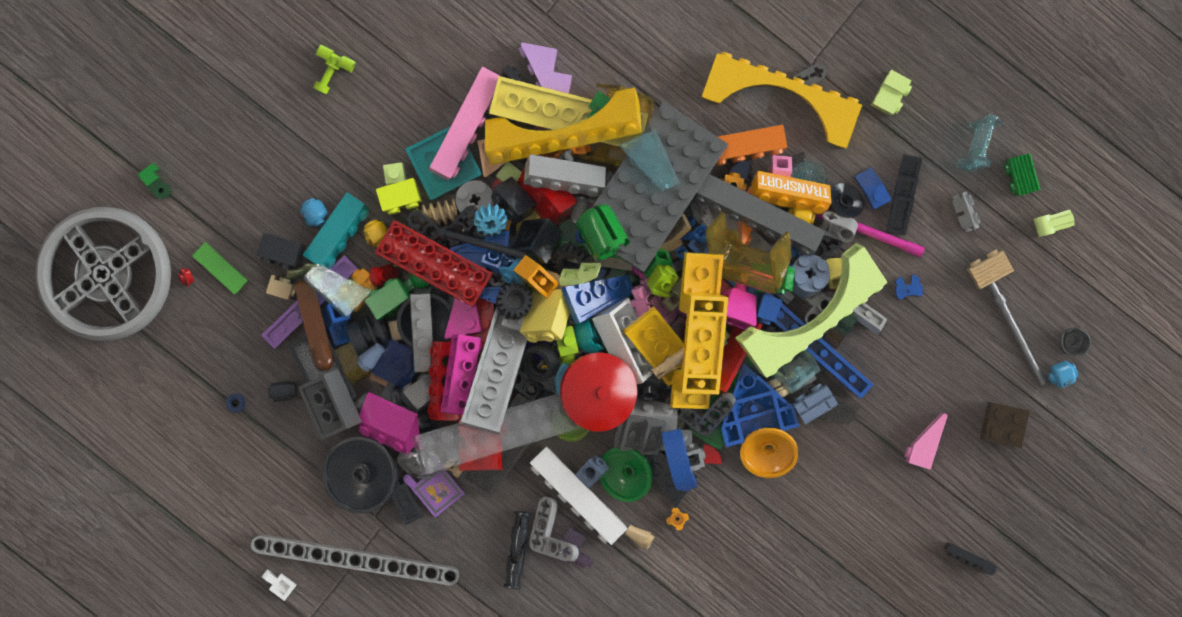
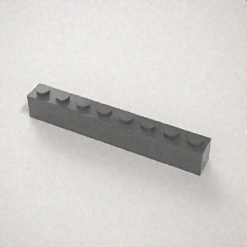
(759, 214)

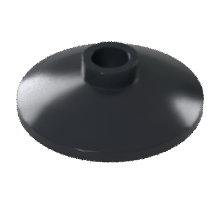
(846, 200)

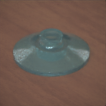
(816, 171)

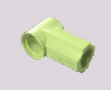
(1050, 223)

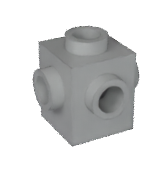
(697, 456)

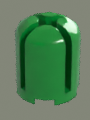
(602, 231)

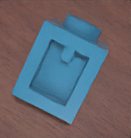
(509, 275)

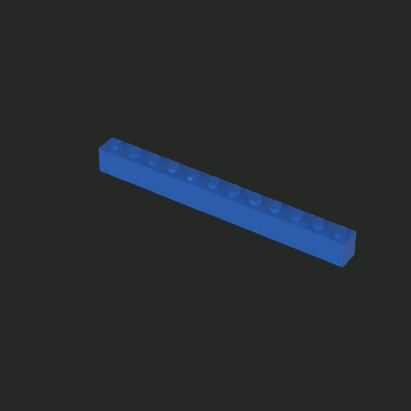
(822, 352)

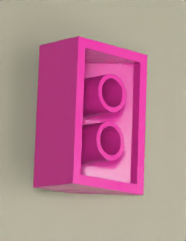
(388, 423)

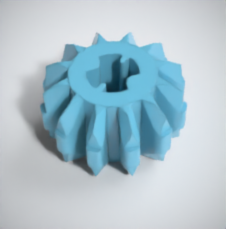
(490, 219)

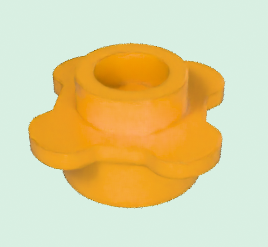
(682, 518)

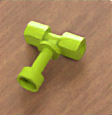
(334, 63)

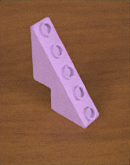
(542, 64)

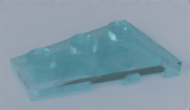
(651, 159)
(340, 292)

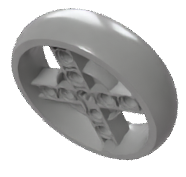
(71, 230)

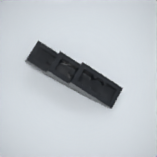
(904, 194)

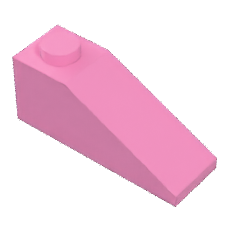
(925, 445)

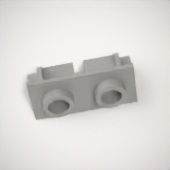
(965, 204)

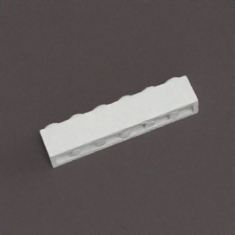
(582, 499)

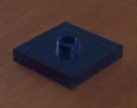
(395, 364)

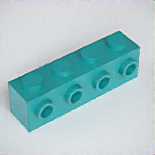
(337, 231)

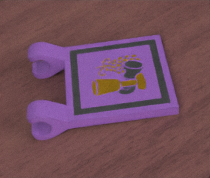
(435, 492)

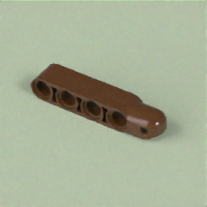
(314, 325)

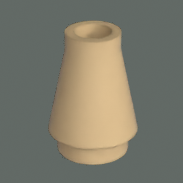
(640, 537)

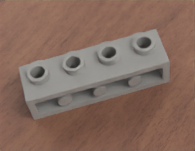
(564, 175)

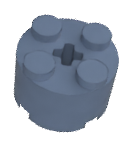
(816, 269)

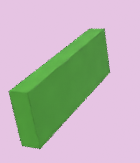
(220, 268)

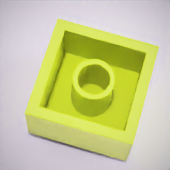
(399, 196)

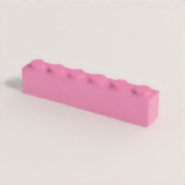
(464, 125)

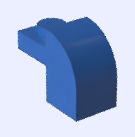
(335, 326)

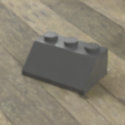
(329, 404)

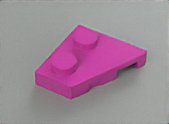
(463, 320)

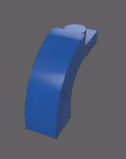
(678, 460)

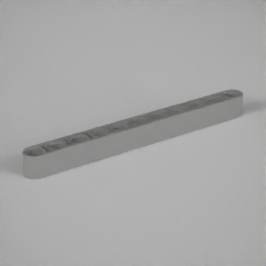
(345, 562)

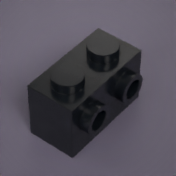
(513, 200)

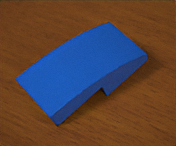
(494, 260)

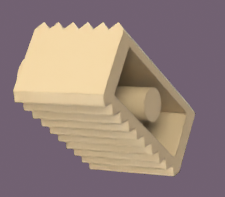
(989, 269)

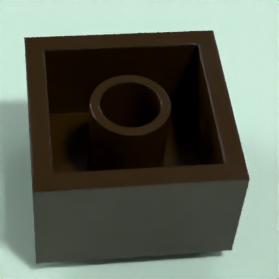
(1004, 424)

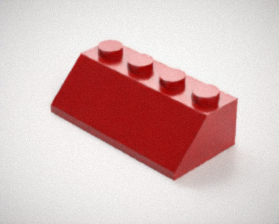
(732, 358)

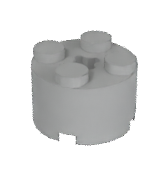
(472, 188)

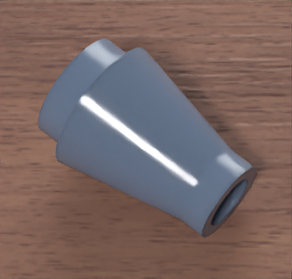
(370, 357)

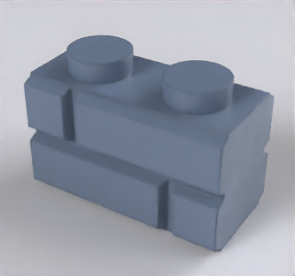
(815, 403)

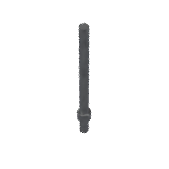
(999, 300)

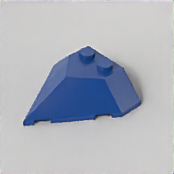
(755, 408)

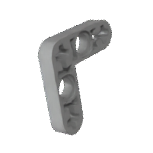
(546, 539)

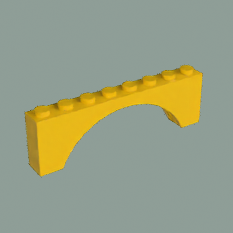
(836, 113)
(615, 120)

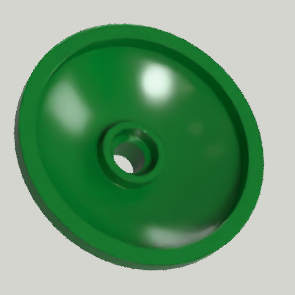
(620, 481)

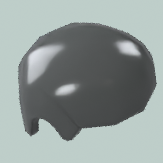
(1075, 341)

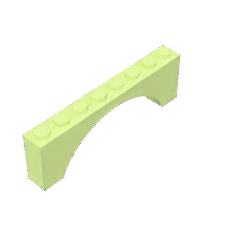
(858, 281)

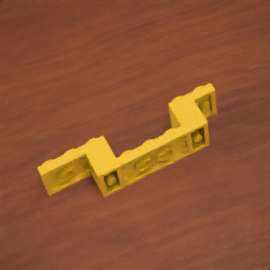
(703, 333)

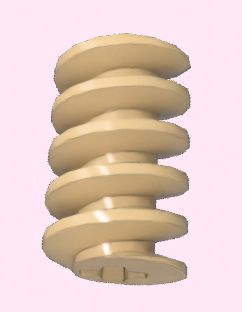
(440, 212)

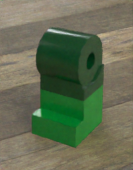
(154, 182)

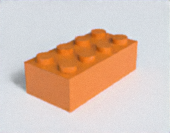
(753, 144)

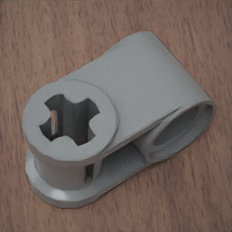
(839, 227)

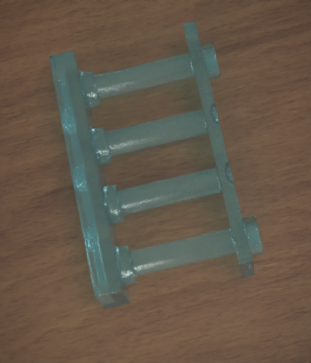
(977, 156)

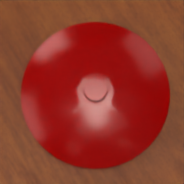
(598, 391)

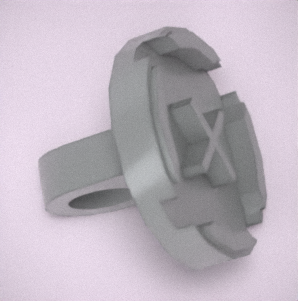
(411, 464)

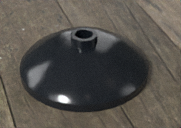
(439, 316)

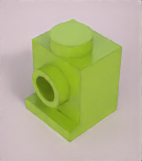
(662, 280)

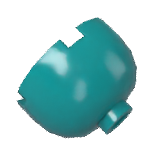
(588, 336)

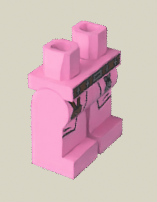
(645, 300)

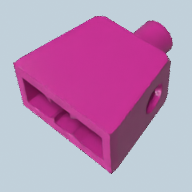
(741, 307)

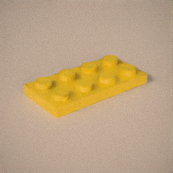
(654, 339)

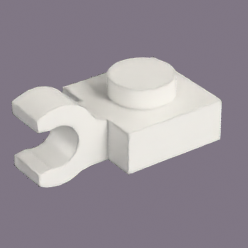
(281, 585)

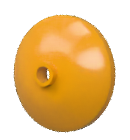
(765, 460)

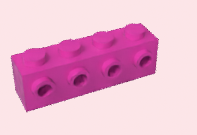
(460, 372)

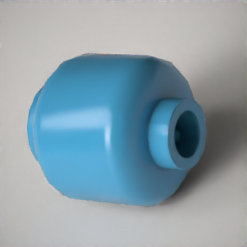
(314, 213)
(1063, 374)

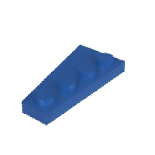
(593, 297)

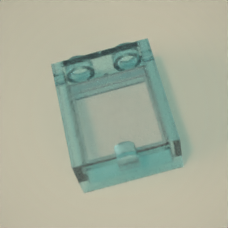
(797, 371)

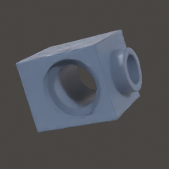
(586, 474)

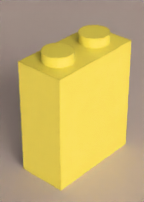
(546, 317)

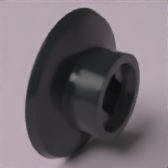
(650, 389)

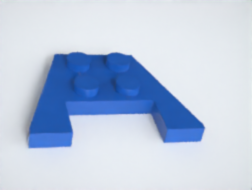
(476, 254)

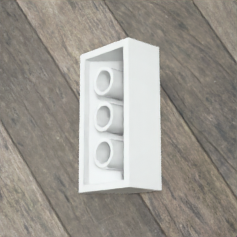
(610, 327)

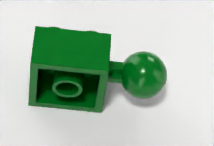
(388, 300)

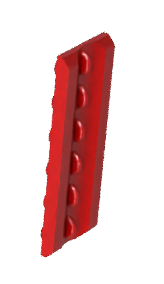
(433, 263)

